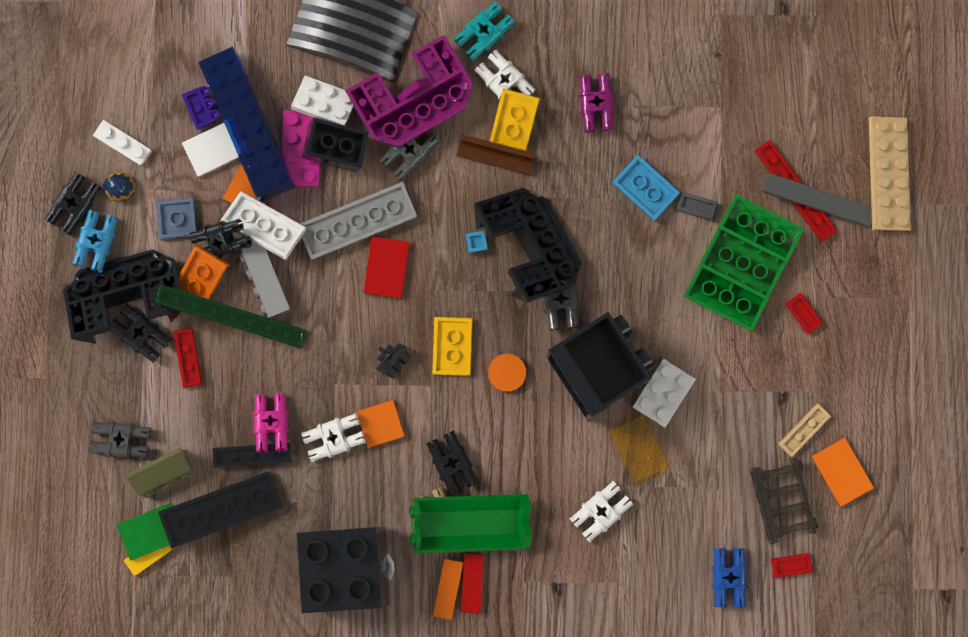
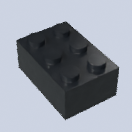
(335, 145)

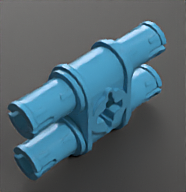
(88, 234)

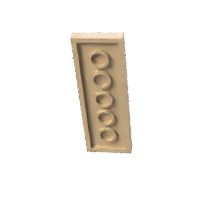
(889, 174)

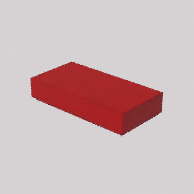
(803, 313)
(791, 565)

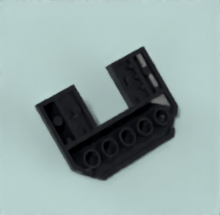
(550, 252)
(119, 283)

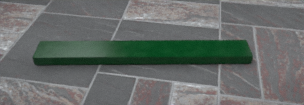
(230, 316)

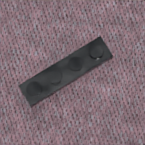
(248, 456)

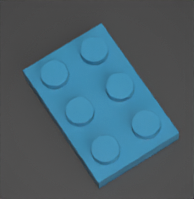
(645, 188)

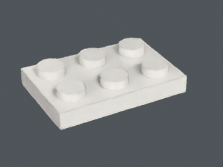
(322, 101)
(664, 393)

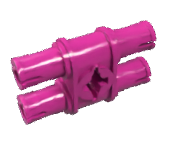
(263, 417)

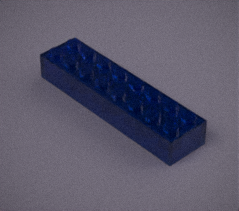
(246, 124)

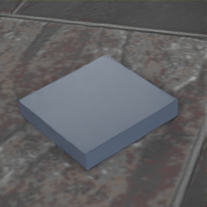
(176, 218)

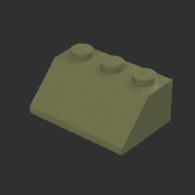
(160, 473)

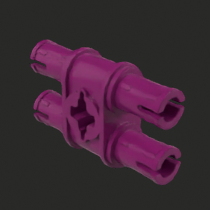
(589, 109)

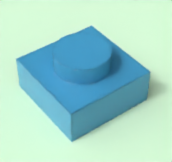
(476, 242)

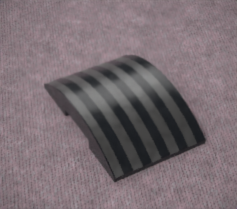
(355, 33)

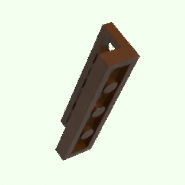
(495, 154)

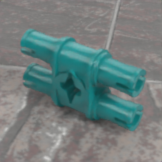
(485, 41)

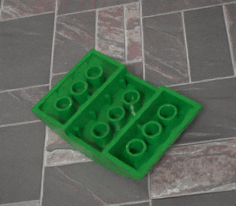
(743, 262)

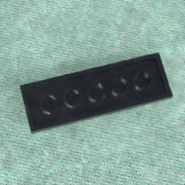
(219, 510)

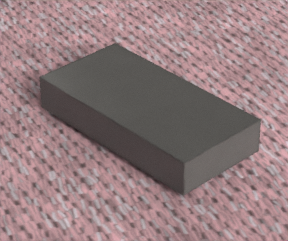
(696, 206)

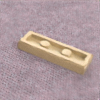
(804, 430)

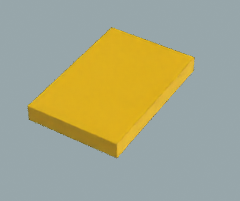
(514, 119)
(452, 346)

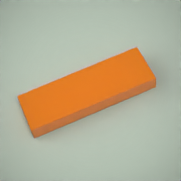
(448, 589)

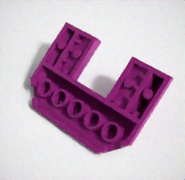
(422, 111)

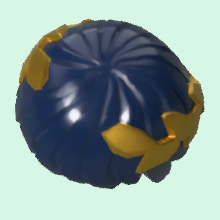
(119, 186)

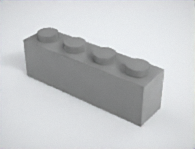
(266, 281)

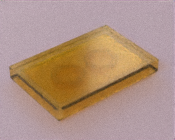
(638, 449)

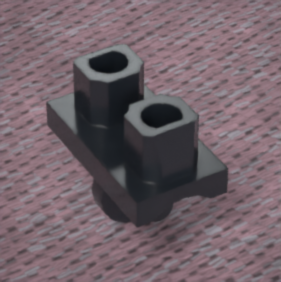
(386, 365)

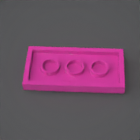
(303, 171)

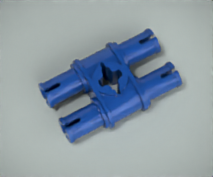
(738, 570)

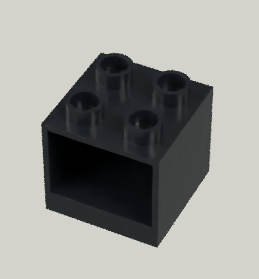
(600, 364)
(343, 569)

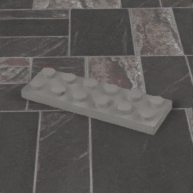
(357, 221)

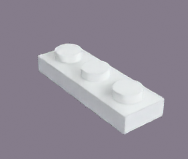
(122, 143)

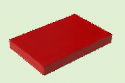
(386, 267)

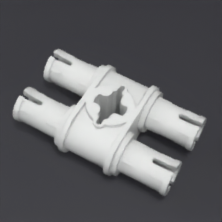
(506, 69)
(330, 447)
(612, 513)

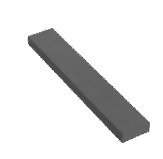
(818, 200)

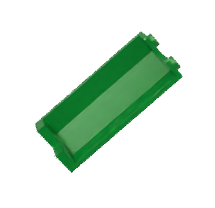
(470, 523)

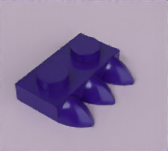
(199, 107)

